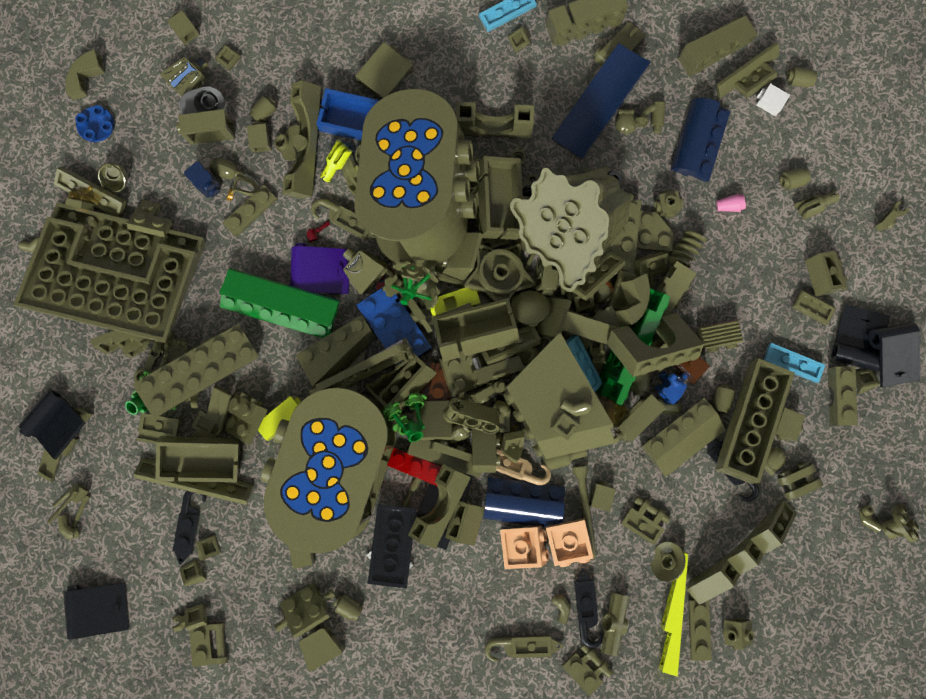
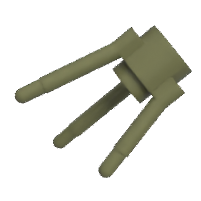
(75, 494)

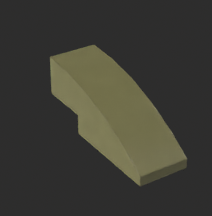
(588, 327)

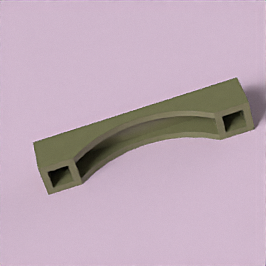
(305, 101)

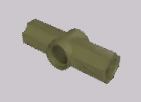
(614, 624)

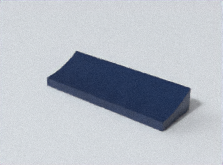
(601, 101)

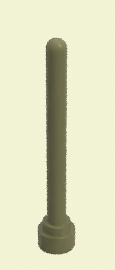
(581, 473)

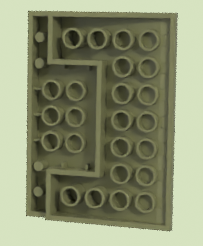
(109, 275)

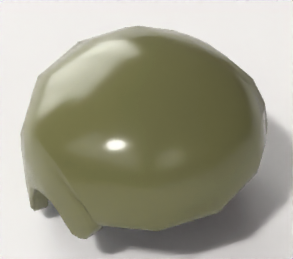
(112, 176)

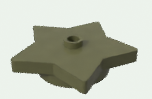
(502, 261)

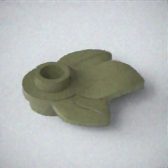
(290, 143)

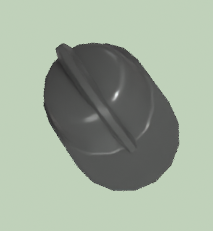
(202, 100)

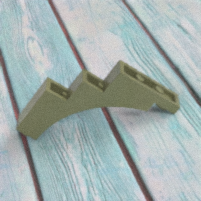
(746, 556)

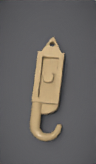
(521, 470)

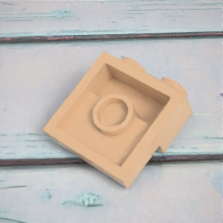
(569, 542)
(524, 547)

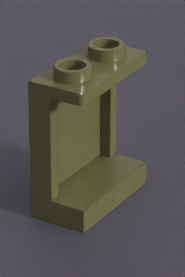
(384, 71)

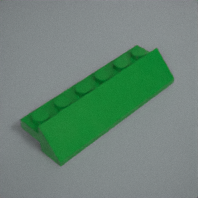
(278, 303)
(615, 377)

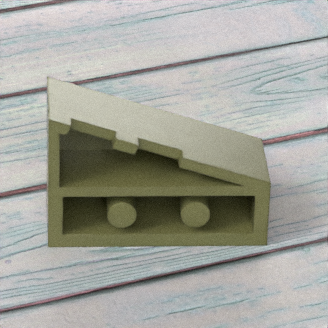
(674, 284)
(401, 382)

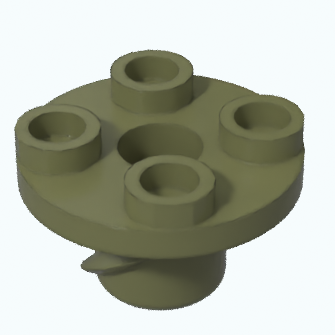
(901, 524)

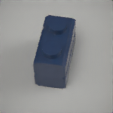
(202, 180)

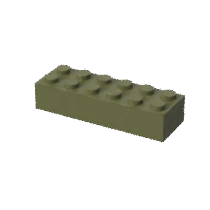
(195, 371)
(754, 421)

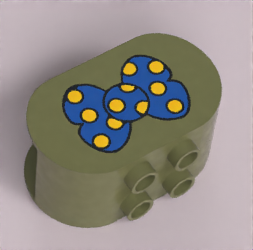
(415, 178)
(327, 470)

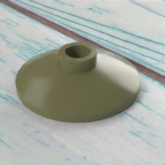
(661, 563)

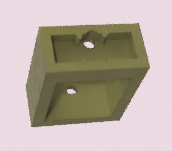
(206, 127)
(638, 418)

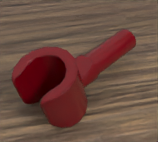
(312, 233)

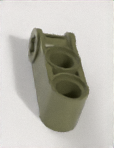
(472, 415)

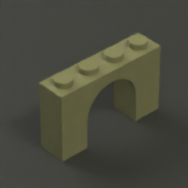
(515, 125)
(642, 358)

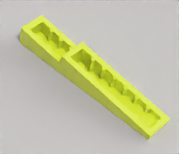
(672, 624)

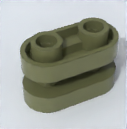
(803, 470)

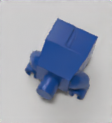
(672, 387)

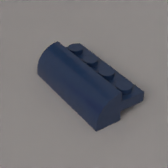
(700, 139)
(524, 502)

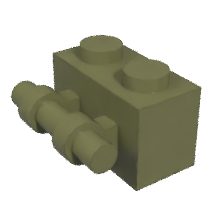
(826, 273)

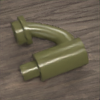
(657, 119)

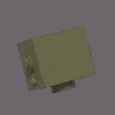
(789, 425)

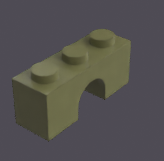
(844, 407)

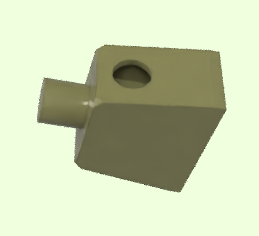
(319, 647)

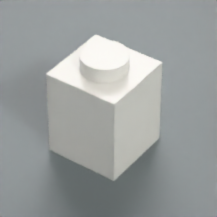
(772, 99)

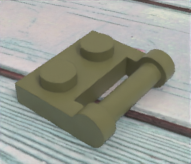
(202, 645)

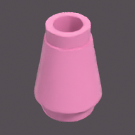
(732, 203)

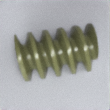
(687, 247)

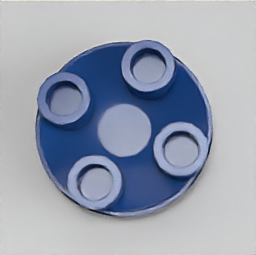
(94, 123)

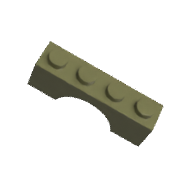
(431, 527)

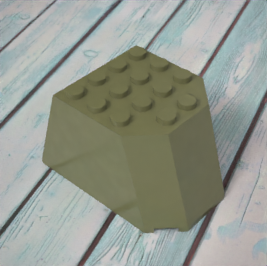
(538, 397)

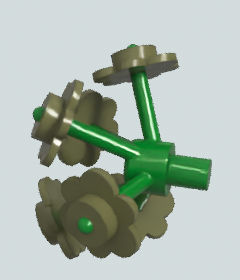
(413, 283)

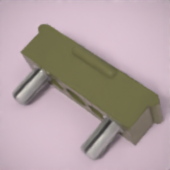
(496, 371)

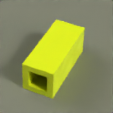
(454, 300)
(271, 421)

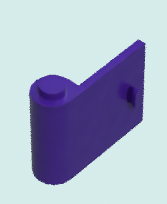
(318, 269)

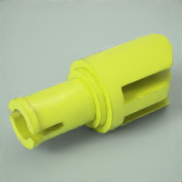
(335, 160)

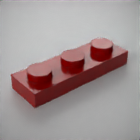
(414, 466)

